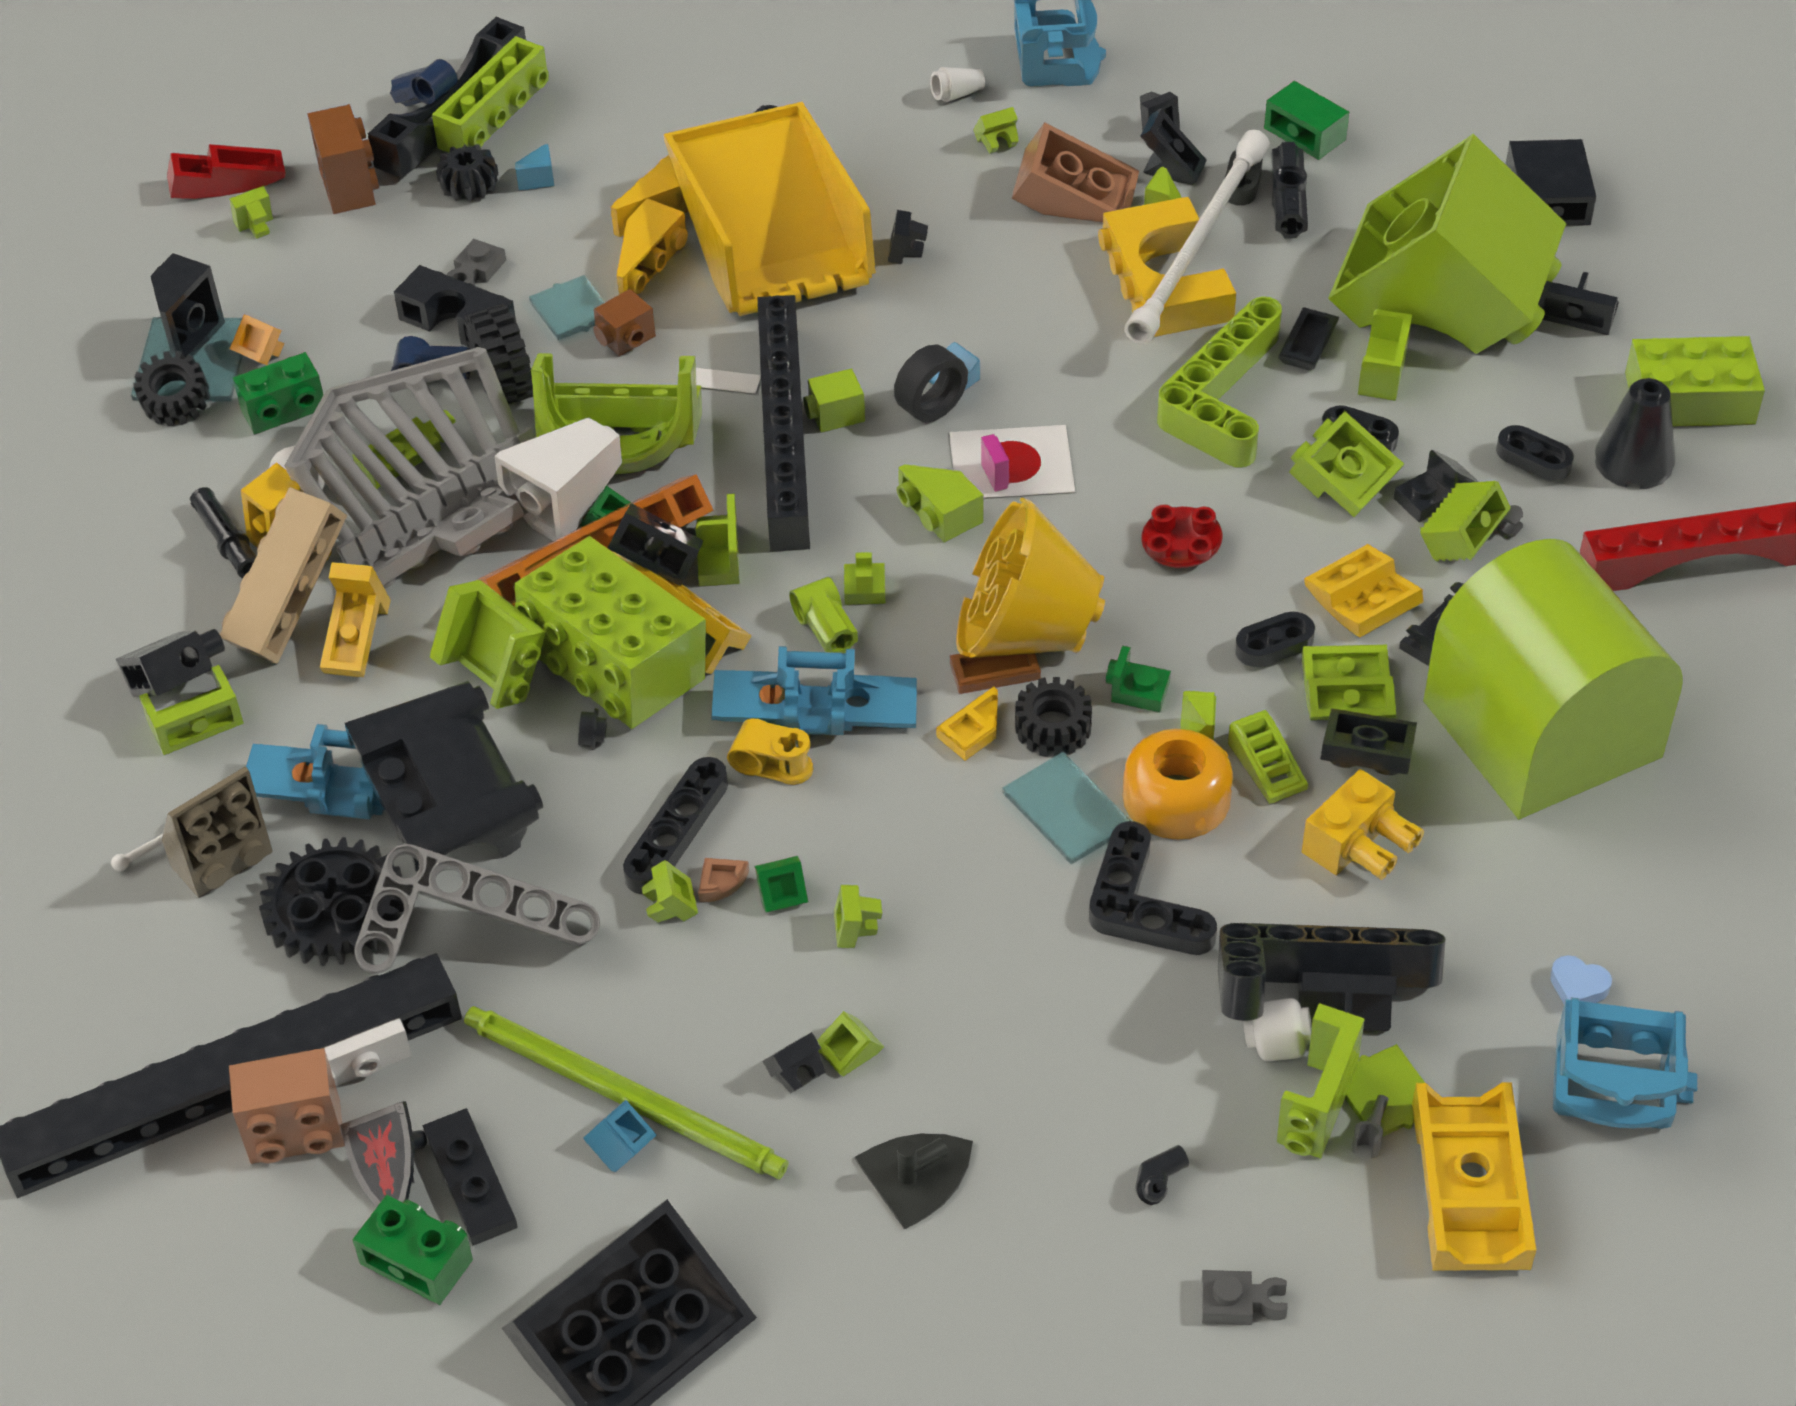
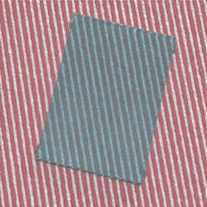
(1065, 807)

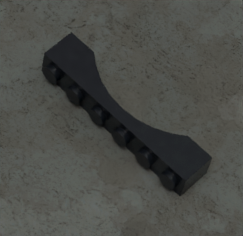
(408, 138)

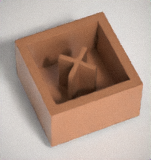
(286, 1106)

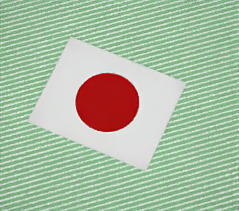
(1036, 458)

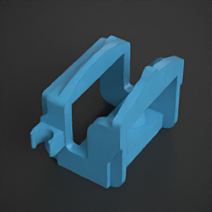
(1053, 32)
(1624, 1029)

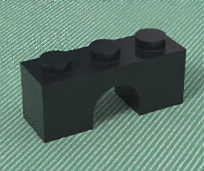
(432, 297)

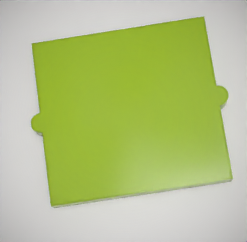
(1388, 1075)

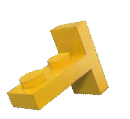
(352, 618)

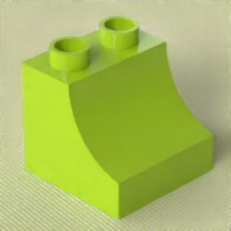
(1455, 250)

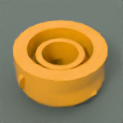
(1177, 806)

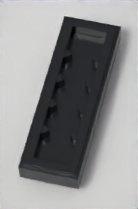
(470, 1176)

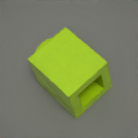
(835, 400)

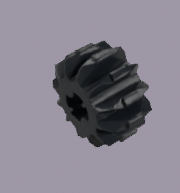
(467, 172)

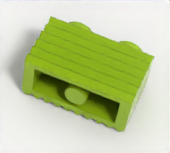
(1465, 520)

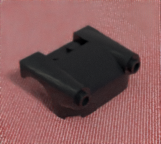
(443, 773)

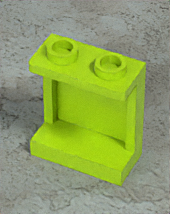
(489, 640)
(1335, 1049)

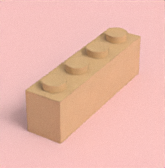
(282, 575)

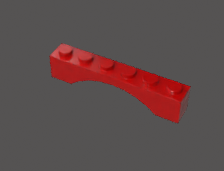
(1637, 551)

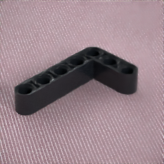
(1278, 952)

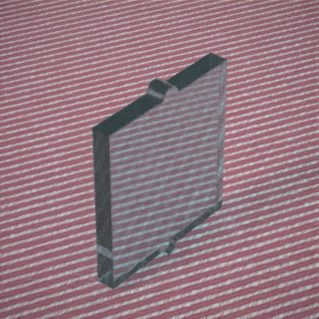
(567, 306)

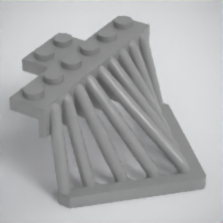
(445, 514)

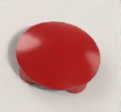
(1181, 535)

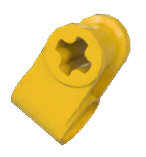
(767, 748)

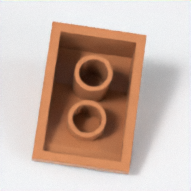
(1072, 178)

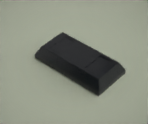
(1308, 338)

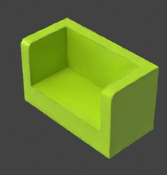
(1385, 355)
(195, 717)

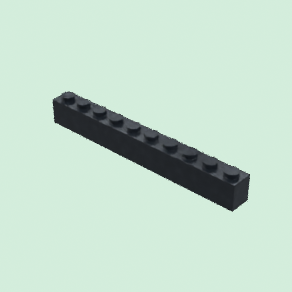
(196, 1084)

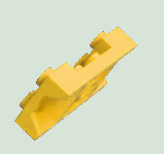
(1474, 1219)

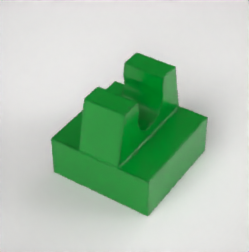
(781, 884)

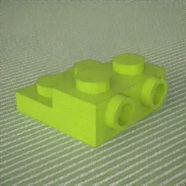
(1344, 464)

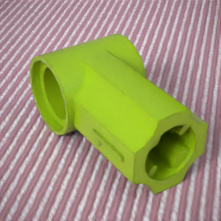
(822, 610)

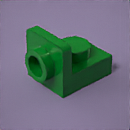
(1137, 683)

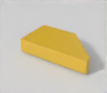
(971, 726)

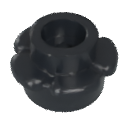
(592, 729)

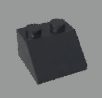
(187, 303)

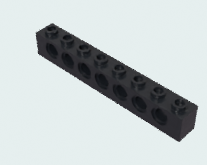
(783, 424)

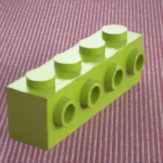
(491, 95)

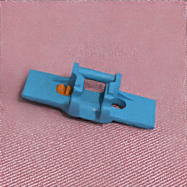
(814, 709)
(313, 777)

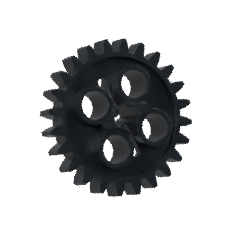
(323, 900)

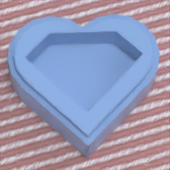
(1577, 980)

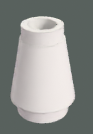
(954, 83)

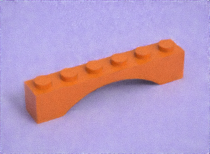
(675, 503)

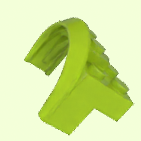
(643, 407)

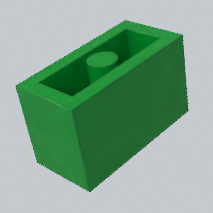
(1306, 119)

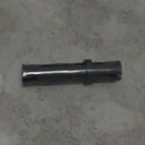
(231, 542)

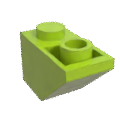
(941, 498)

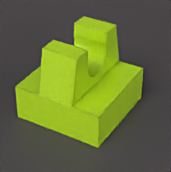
(997, 124)
(252, 211)
(864, 581)
(671, 892)
(855, 916)

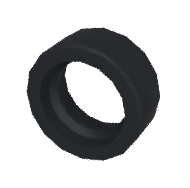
(917, 373)

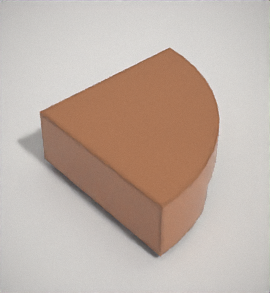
(721, 878)

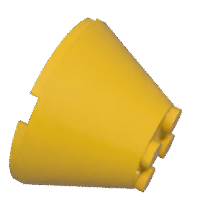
(1030, 590)

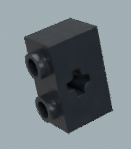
(655, 544)

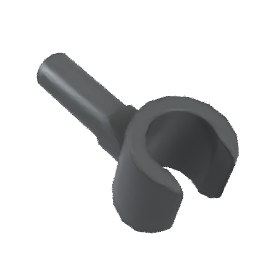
(1511, 523)
(1370, 1131)

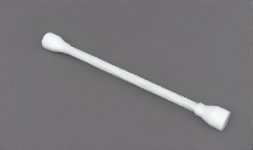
(1146, 319)

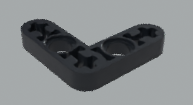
(1125, 900)

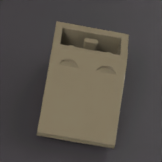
(216, 834)

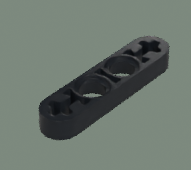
(670, 822)

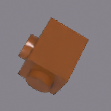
(624, 322)

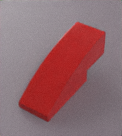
(223, 171)

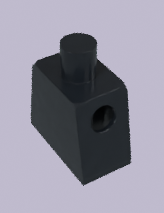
(169, 661)

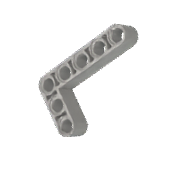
(465, 897)

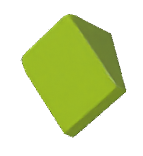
(848, 1043)

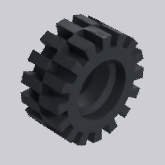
(167, 371)
(1053, 735)

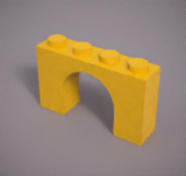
(1155, 230)

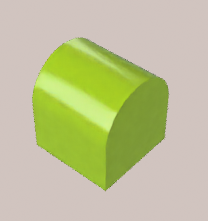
(1549, 678)

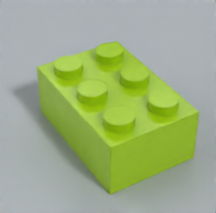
(1707, 377)

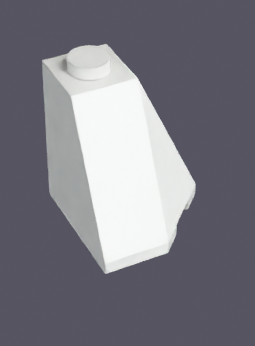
(560, 474)

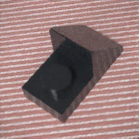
(1171, 150)
(1426, 491)

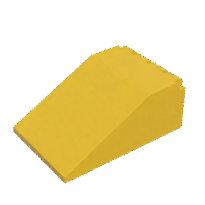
(772, 207)

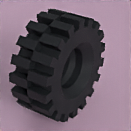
(500, 336)

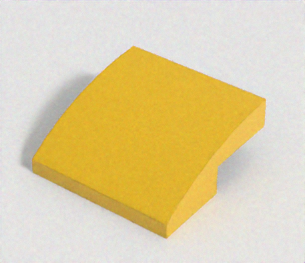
(1363, 590)

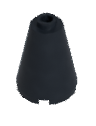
(1639, 438)

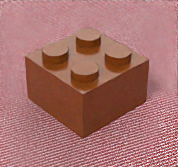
(343, 158)

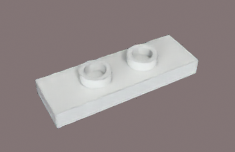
(368, 1052)

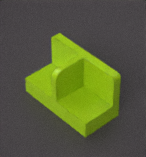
(719, 552)

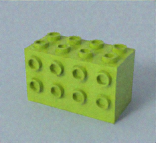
(613, 631)

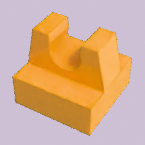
(257, 340)

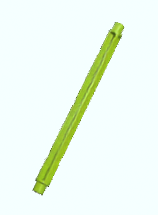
(619, 1088)

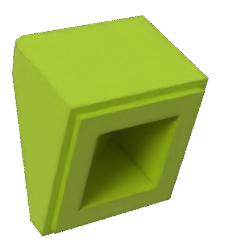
(1161, 188)
(1199, 712)

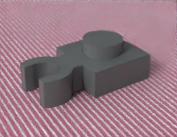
(478, 262)
(1232, 1297)

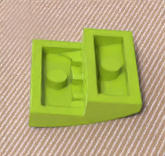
(1348, 680)

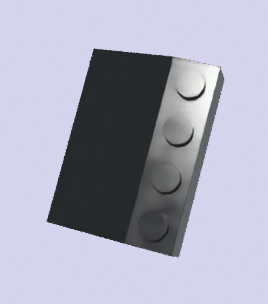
(631, 1317)

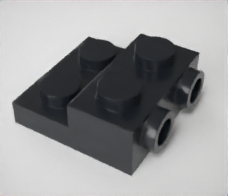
(1368, 742)

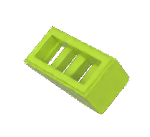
(1258, 732)

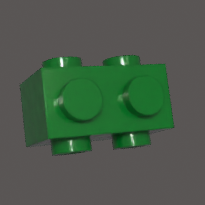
(285, 387)
(413, 1248)

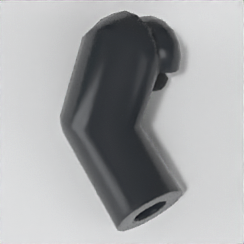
(1154, 1173)

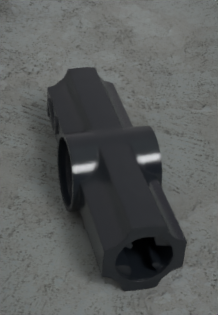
(1289, 190)

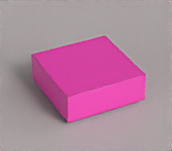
(994, 462)

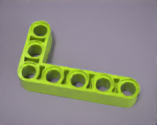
(1191, 396)

